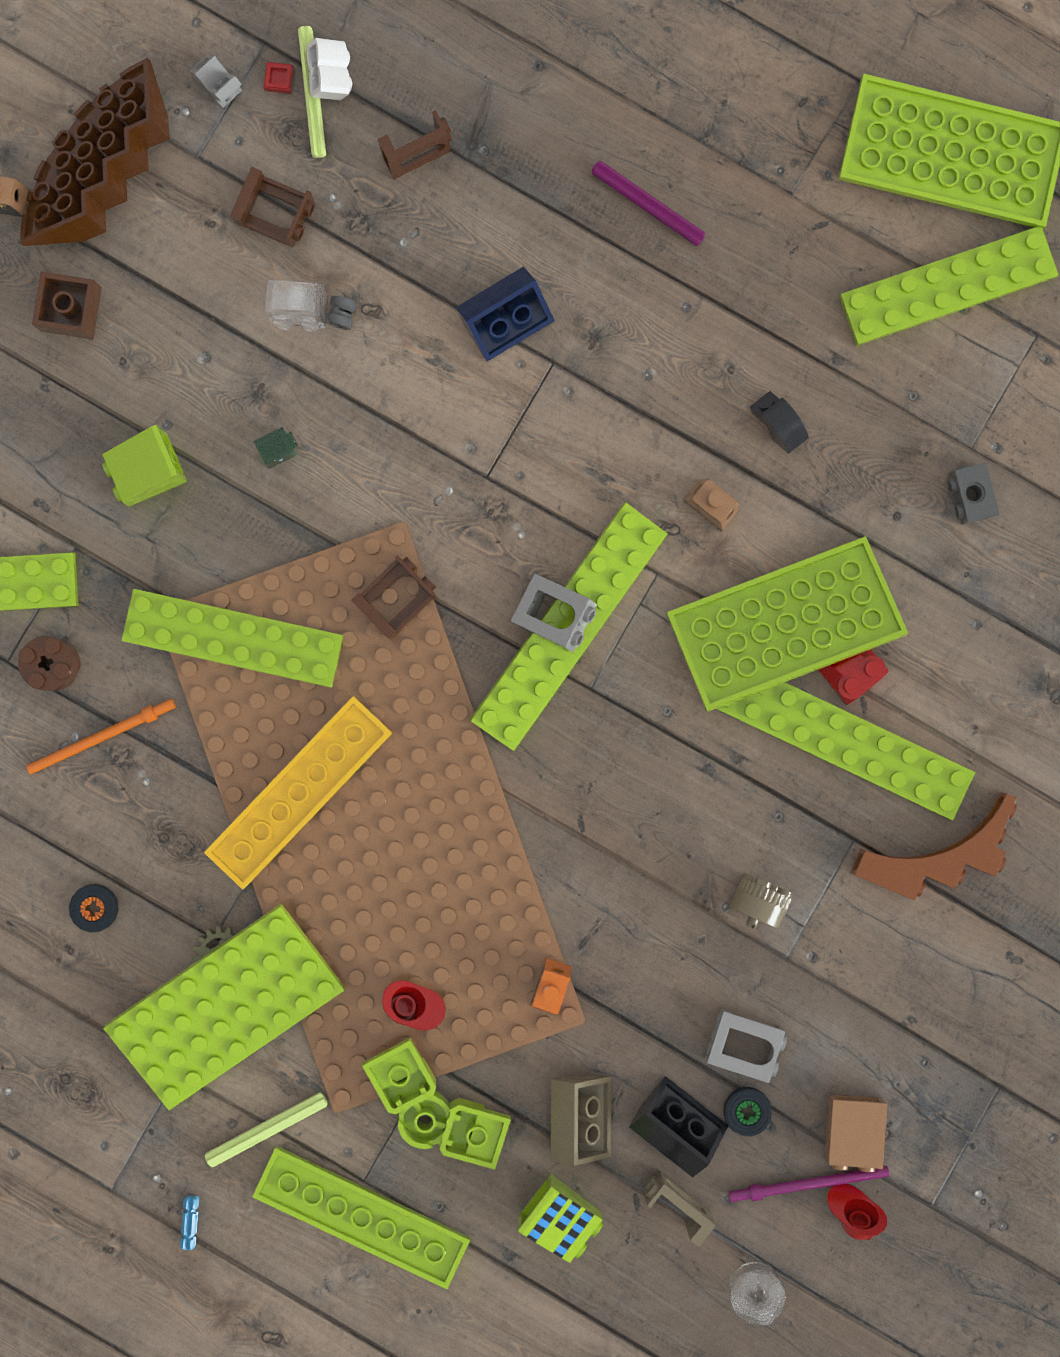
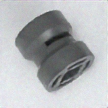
(341, 312)

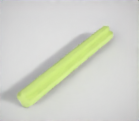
(313, 104)
(266, 1129)

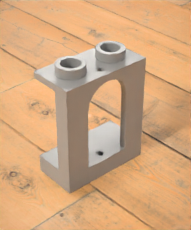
(531, 602)
(728, 1020)

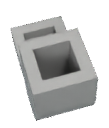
(216, 80)

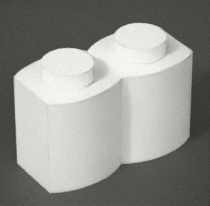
(328, 69)

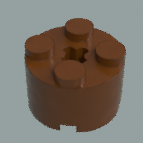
(35, 657)

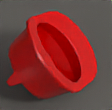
(413, 1005)
(856, 1211)

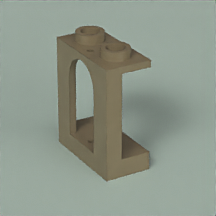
(701, 1219)

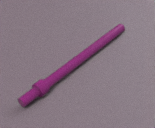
(757, 1192)

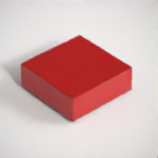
(278, 77)

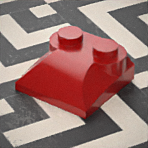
(854, 675)

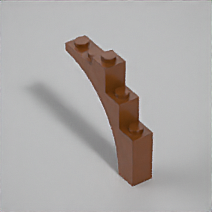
(947, 865)

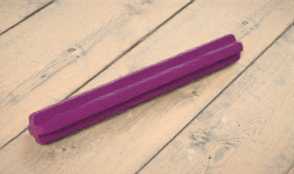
(648, 203)

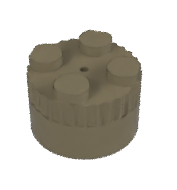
(761, 901)

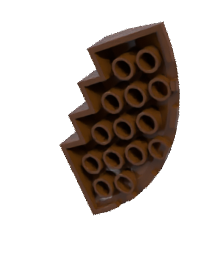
(96, 159)

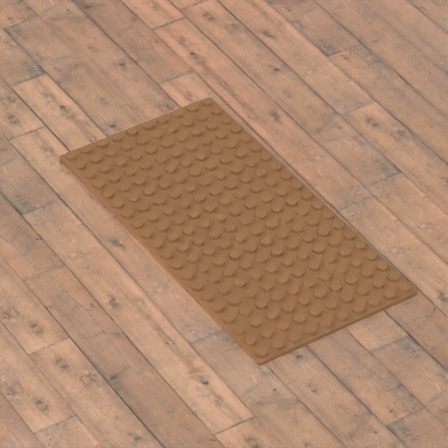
(415, 854)

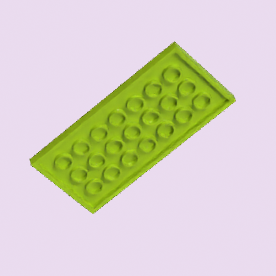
(952, 151)
(786, 624)
(224, 1007)

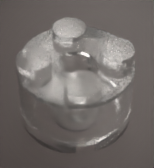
(760, 1308)

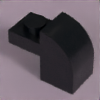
(781, 421)

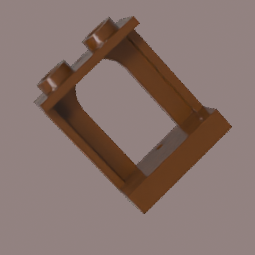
(394, 157)
(258, 182)
(381, 583)

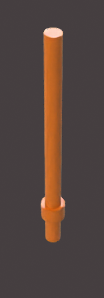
(147, 715)

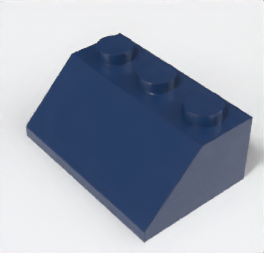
(505, 313)

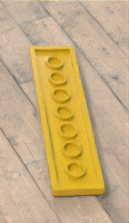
(298, 792)

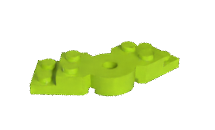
(458, 1127)

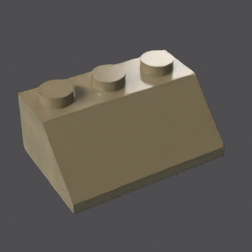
(580, 1119)

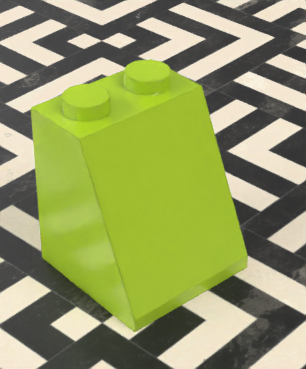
(143, 466)

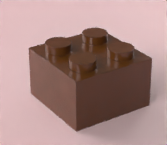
(66, 305)

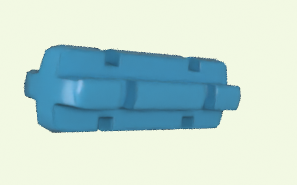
(189, 1222)

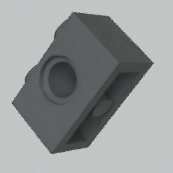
(979, 480)

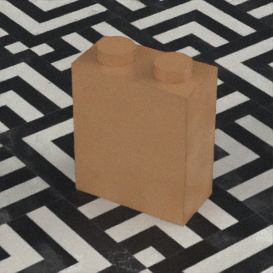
(855, 1132)

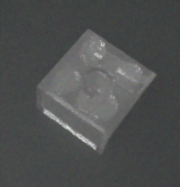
(296, 304)

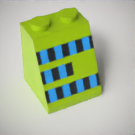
(559, 1219)

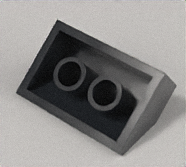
(679, 1127)

